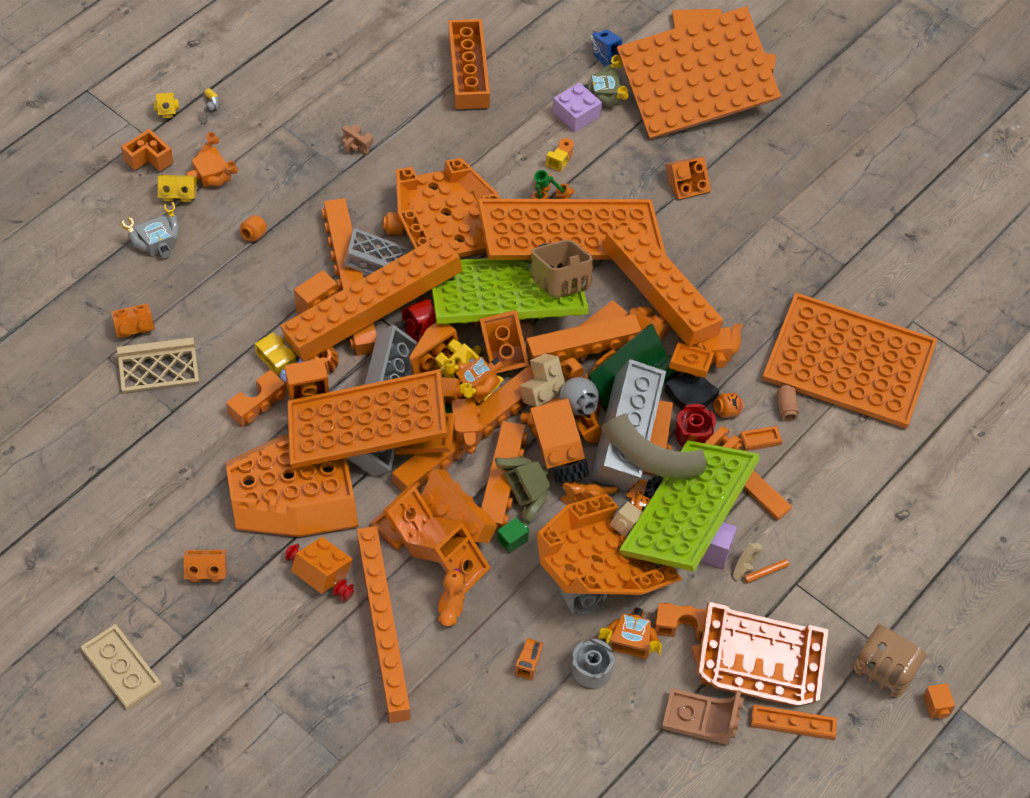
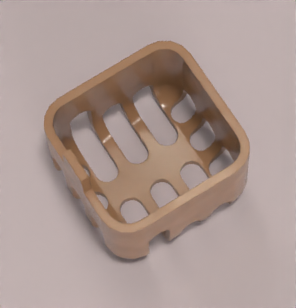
(575, 265)
(895, 665)

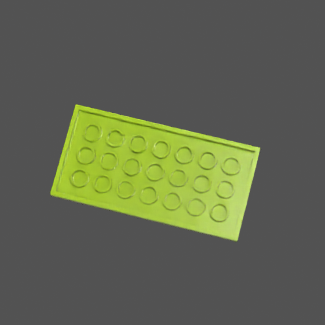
(690, 510)

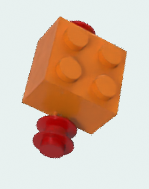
(322, 567)

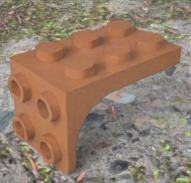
(703, 715)

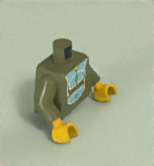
(606, 84)

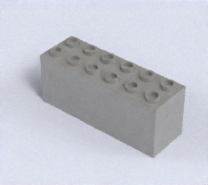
(637, 394)

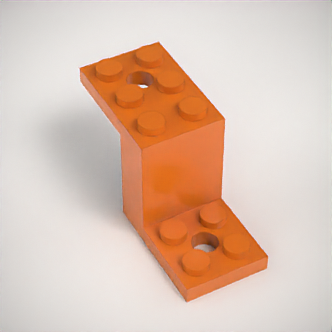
(435, 537)

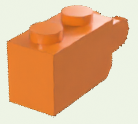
(466, 423)

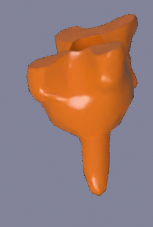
(578, 492)

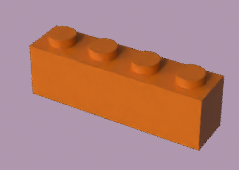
(661, 426)

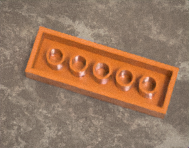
(468, 64)

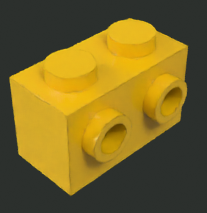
(177, 187)

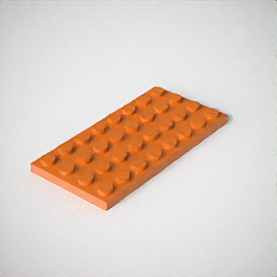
(366, 419)

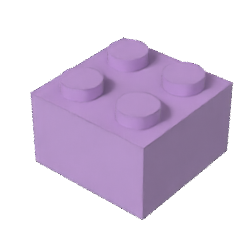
(577, 107)

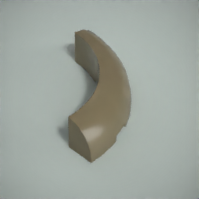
(650, 456)

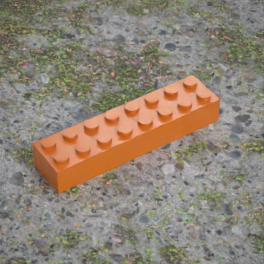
(662, 284)

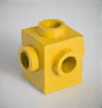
(170, 99)

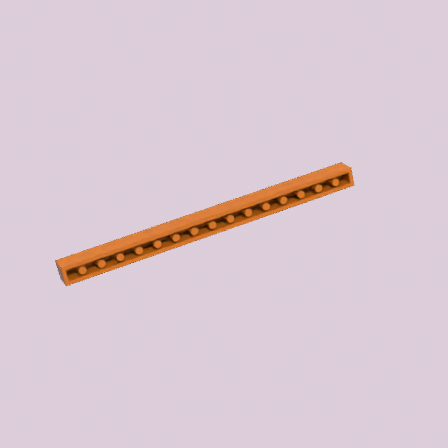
(496, 408)

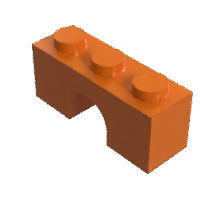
(246, 409)
(671, 616)

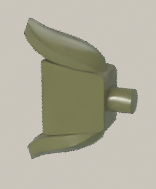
(527, 482)

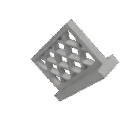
(362, 260)

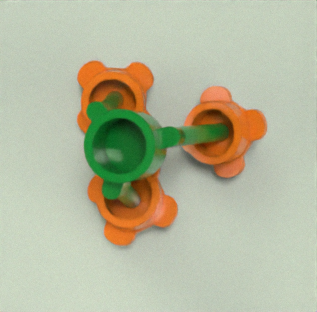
(543, 182)

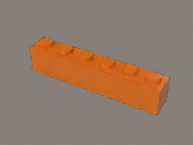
(584, 339)
(498, 490)

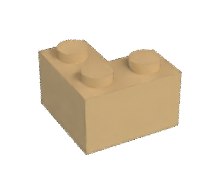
(546, 382)

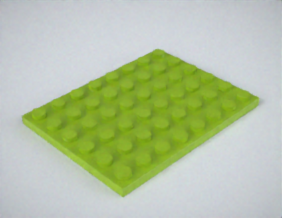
(499, 287)

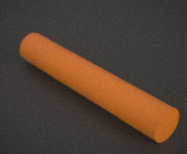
(766, 570)

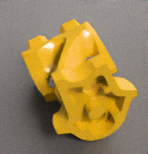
(461, 354)

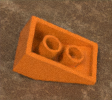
(504, 340)
(430, 346)
(557, 433)

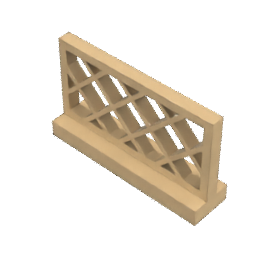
(154, 351)

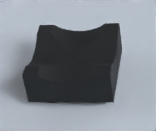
(691, 390)

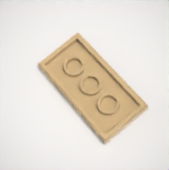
(121, 666)

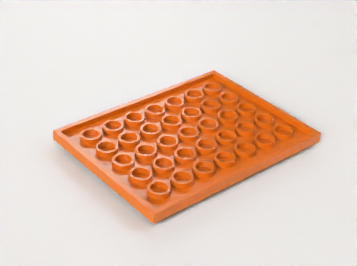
(698, 73)
(850, 360)

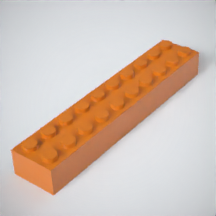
(371, 298)

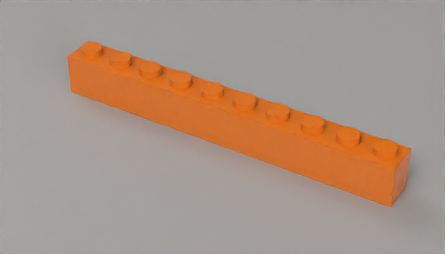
(340, 231)
(383, 625)

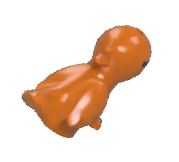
(451, 600)

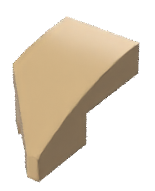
(747, 557)

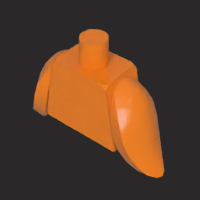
(724, 344)

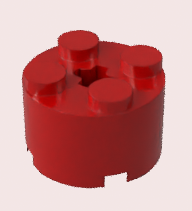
(418, 318)
(694, 424)

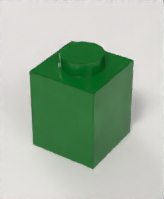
(513, 535)

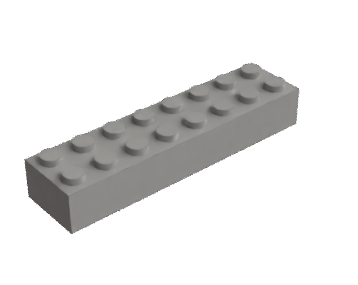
(387, 362)

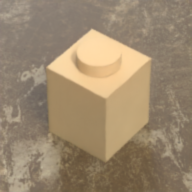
(626, 519)

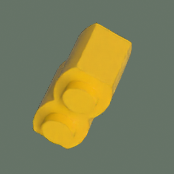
(275, 353)

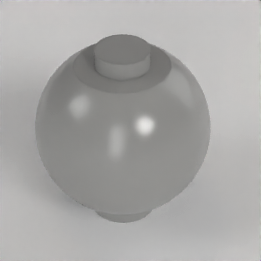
(581, 394)

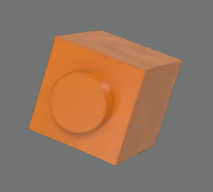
(939, 701)

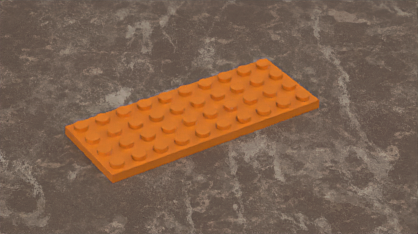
(520, 225)

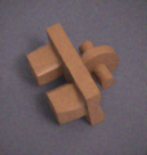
(354, 141)

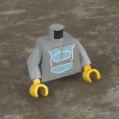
(155, 235)

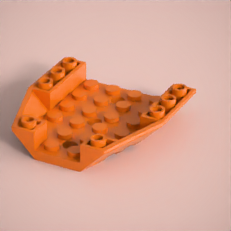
(456, 194)
(290, 507)
(584, 535)

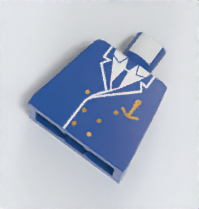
(605, 46)

